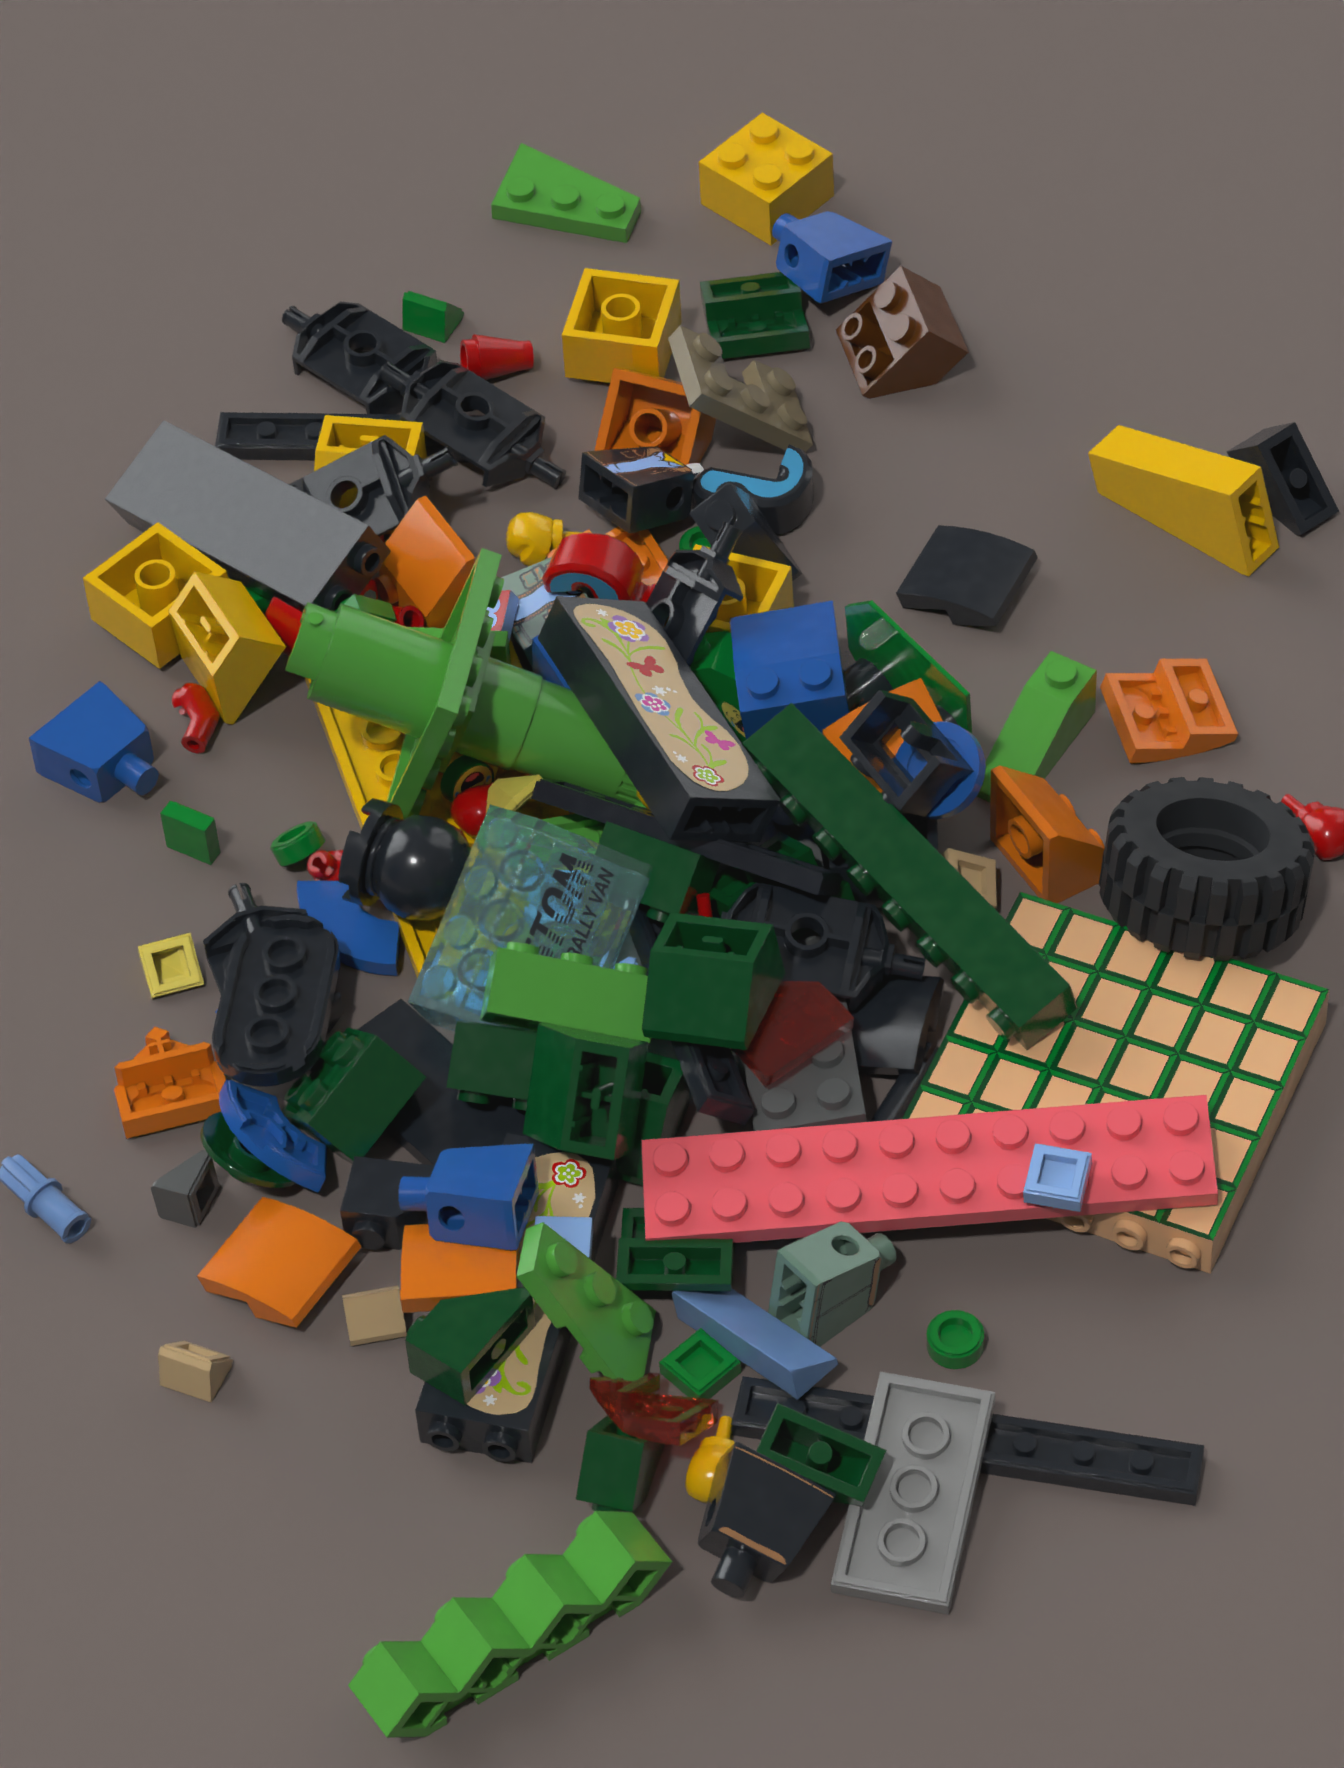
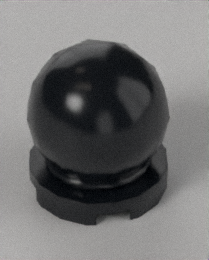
(403, 862)

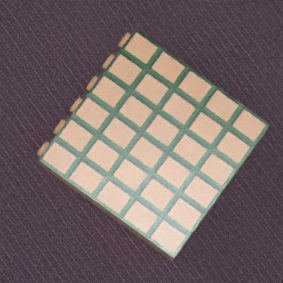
(1142, 1032)

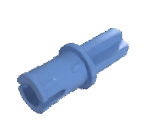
(44, 1198)

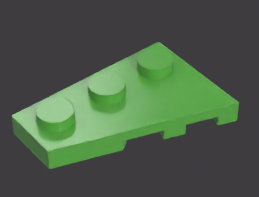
(563, 198)
(592, 1304)

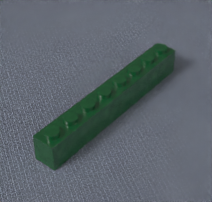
(911, 879)

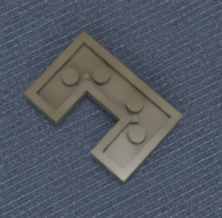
(761, 406)

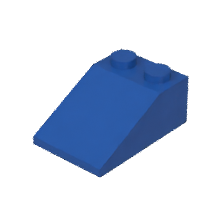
(788, 660)

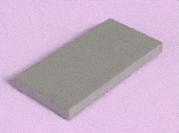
(917, 1513)

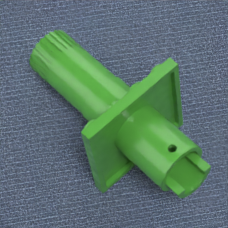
(452, 695)

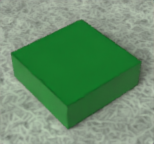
(190, 832)
(700, 1366)

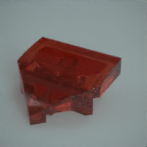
(794, 1028)
(650, 1416)

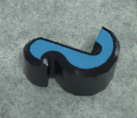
(781, 500)

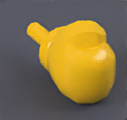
(533, 536)
(705, 1459)

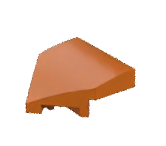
(167, 1085)

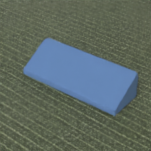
(756, 1338)

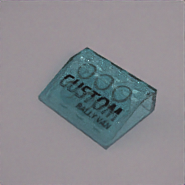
(530, 888)

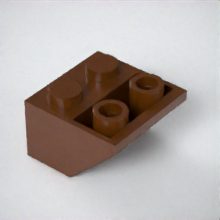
(901, 336)

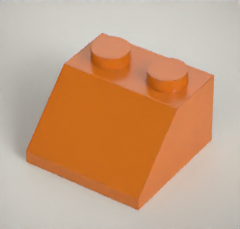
(653, 413)
(425, 564)
(1042, 835)

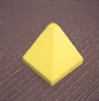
(511, 792)
(170, 965)

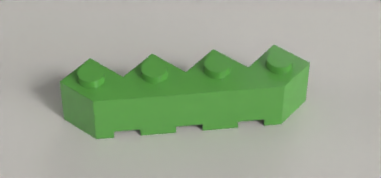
(533, 1612)

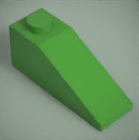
(1044, 719)

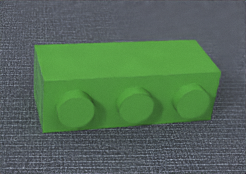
(563, 992)

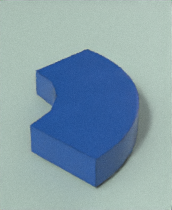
(362, 938)
(271, 1137)

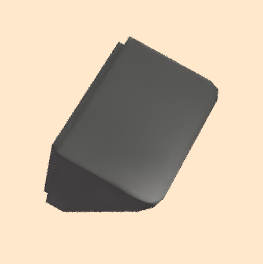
(186, 1190)

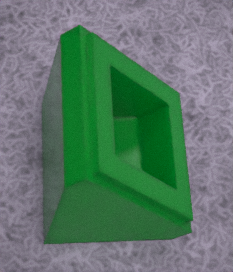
(429, 316)

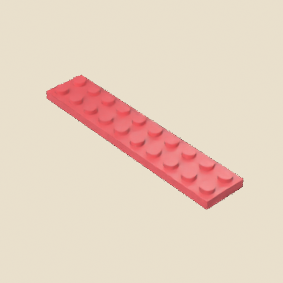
(923, 1170)

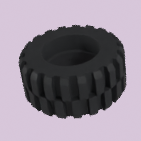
(1206, 868)

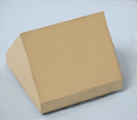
(374, 1315)
(192, 1369)

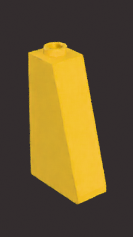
(1189, 493)

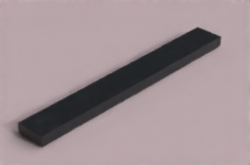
(1014, 1445)

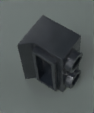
(867, 741)

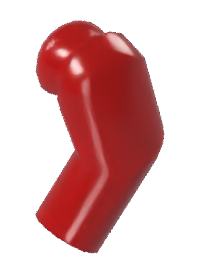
(202, 713)

